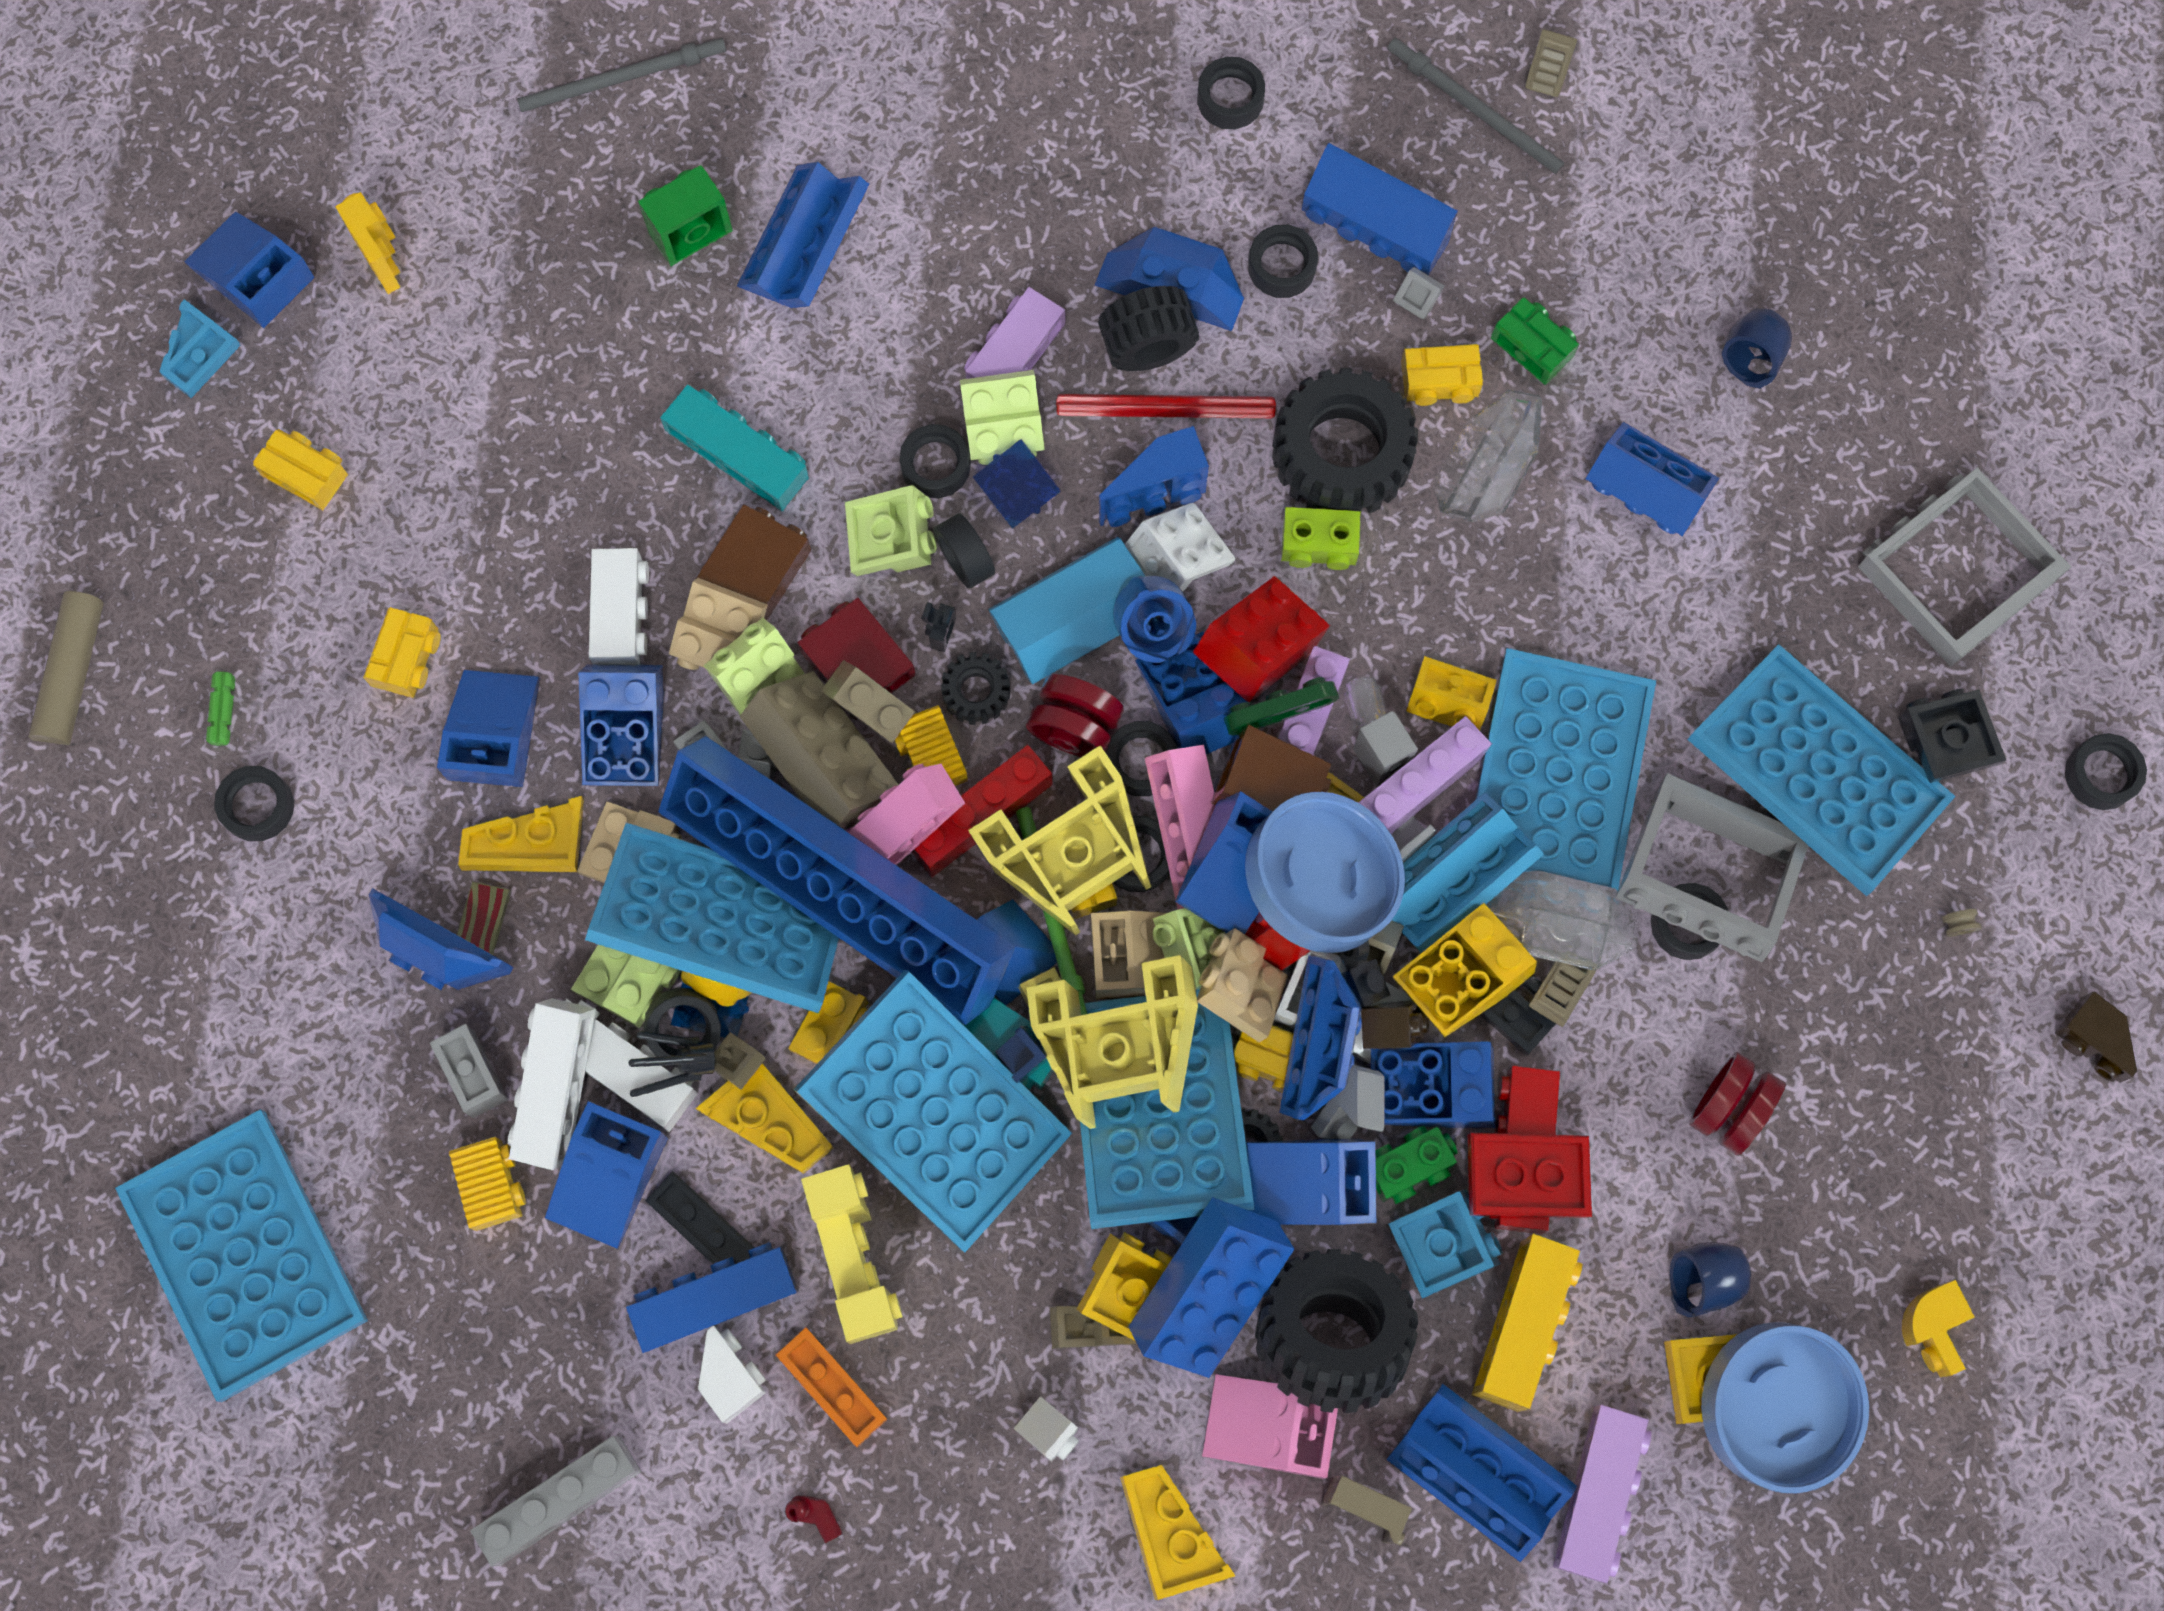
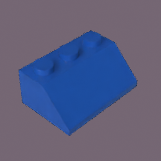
(1651, 479)

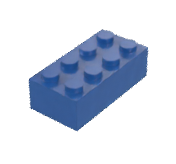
(1210, 1288)

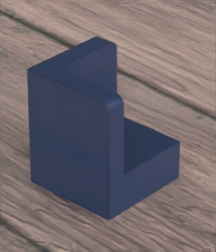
(1022, 1054)

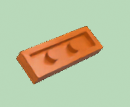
(831, 1387)

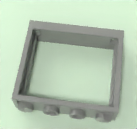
(2008, 521)
(1735, 824)

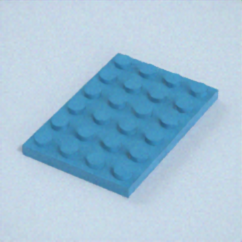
(1568, 760)
(1821, 769)
(709, 920)
(933, 1111)
(1163, 1163)
(241, 1255)

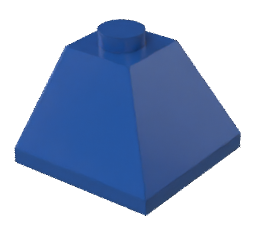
(1032, 948)

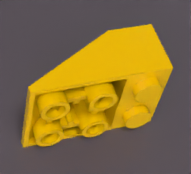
(1466, 971)

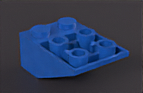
(251, 268)
(1169, 467)
(1191, 699)
(621, 724)
(489, 729)
(1217, 875)
(1438, 1084)
(604, 1174)
(1314, 1181)

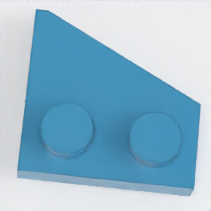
(196, 350)

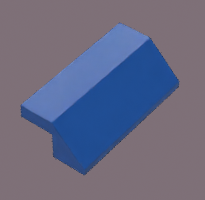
(802, 235)
(1481, 1472)

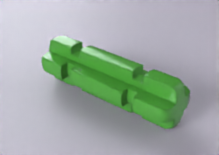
(220, 708)

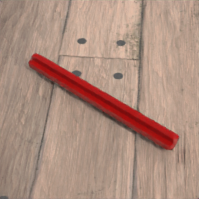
(1166, 406)

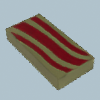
(484, 915)

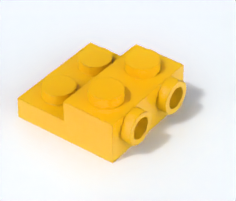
(372, 237)
(1122, 1282)

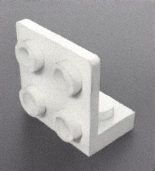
(1178, 546)

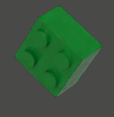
(685, 215)

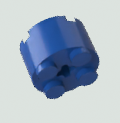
(1162, 637)

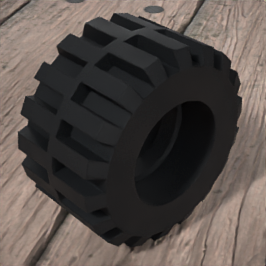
(1148, 328)

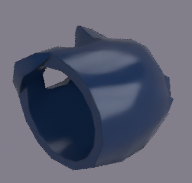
(1760, 330)
(1719, 1269)

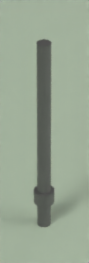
(689, 54)
(1421, 64)

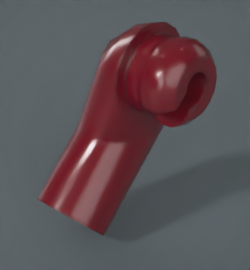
(816, 1512)

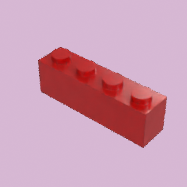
(1006, 788)
(1528, 1109)

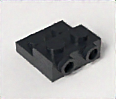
(1952, 734)

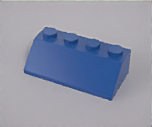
(1378, 210)

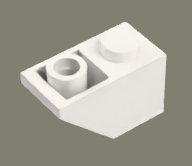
(725, 1379)
(1048, 1430)

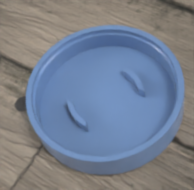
(1325, 872)
(1785, 1407)

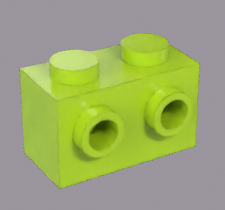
(1320, 537)

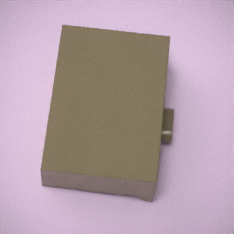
(1369, 1506)

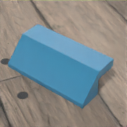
(1066, 610)
(1461, 870)

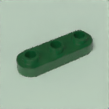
(1281, 706)

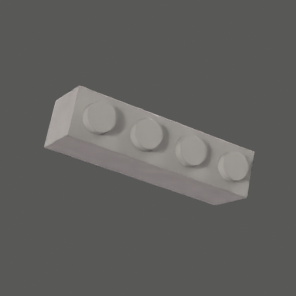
(555, 1501)

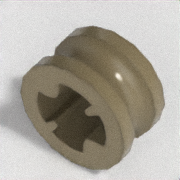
(1961, 922)

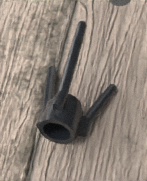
(694, 1059)

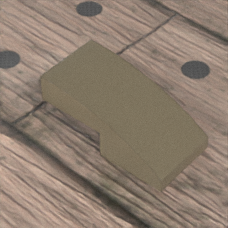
(1076, 1330)

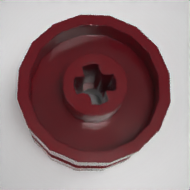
(1074, 715)
(1742, 1106)

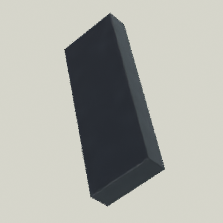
(698, 1221)

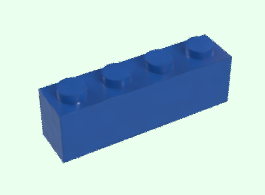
(712, 1298)

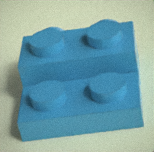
(1445, 1244)

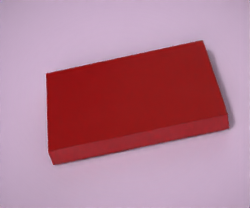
(1529, 1175)

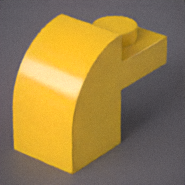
(1929, 1319)

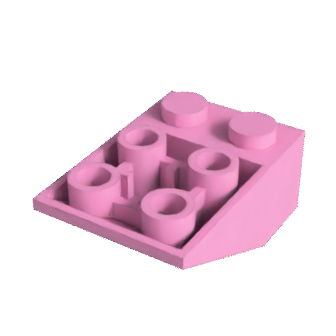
(1266, 1429)

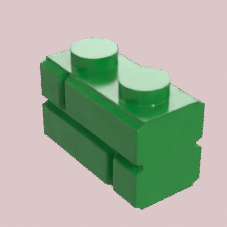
(1535, 340)

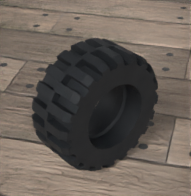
(1351, 398)
(1329, 1374)

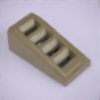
(1548, 65)
(1565, 985)

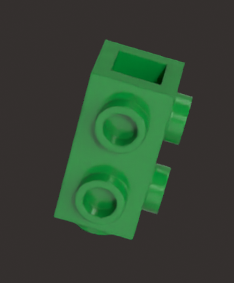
(1422, 1158)

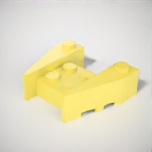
(1075, 851)
(1121, 1047)
(838, 1211)

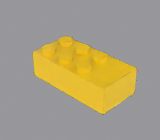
(1527, 1322)

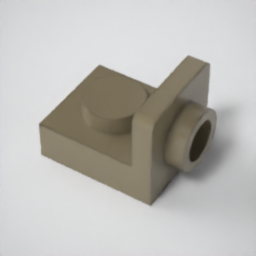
(736, 1060)

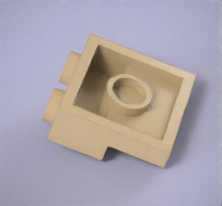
(711, 622)
(607, 835)
(1241, 984)

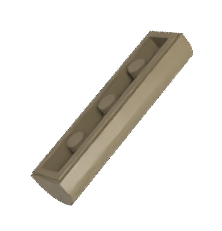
(66, 668)

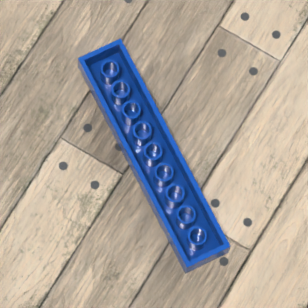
(835, 878)

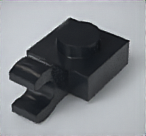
(939, 625)
(1364, 976)

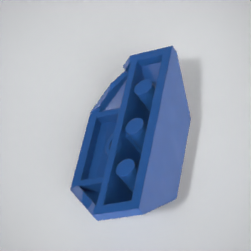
(1177, 261)
(431, 947)
(1321, 1040)

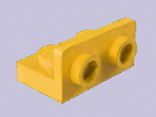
(1450, 694)
(824, 1029)

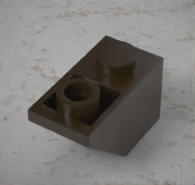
(1393, 1025)
(2100, 1028)

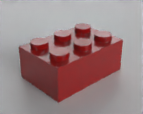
(1261, 639)

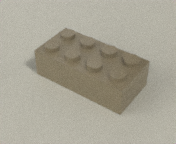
(817, 749)

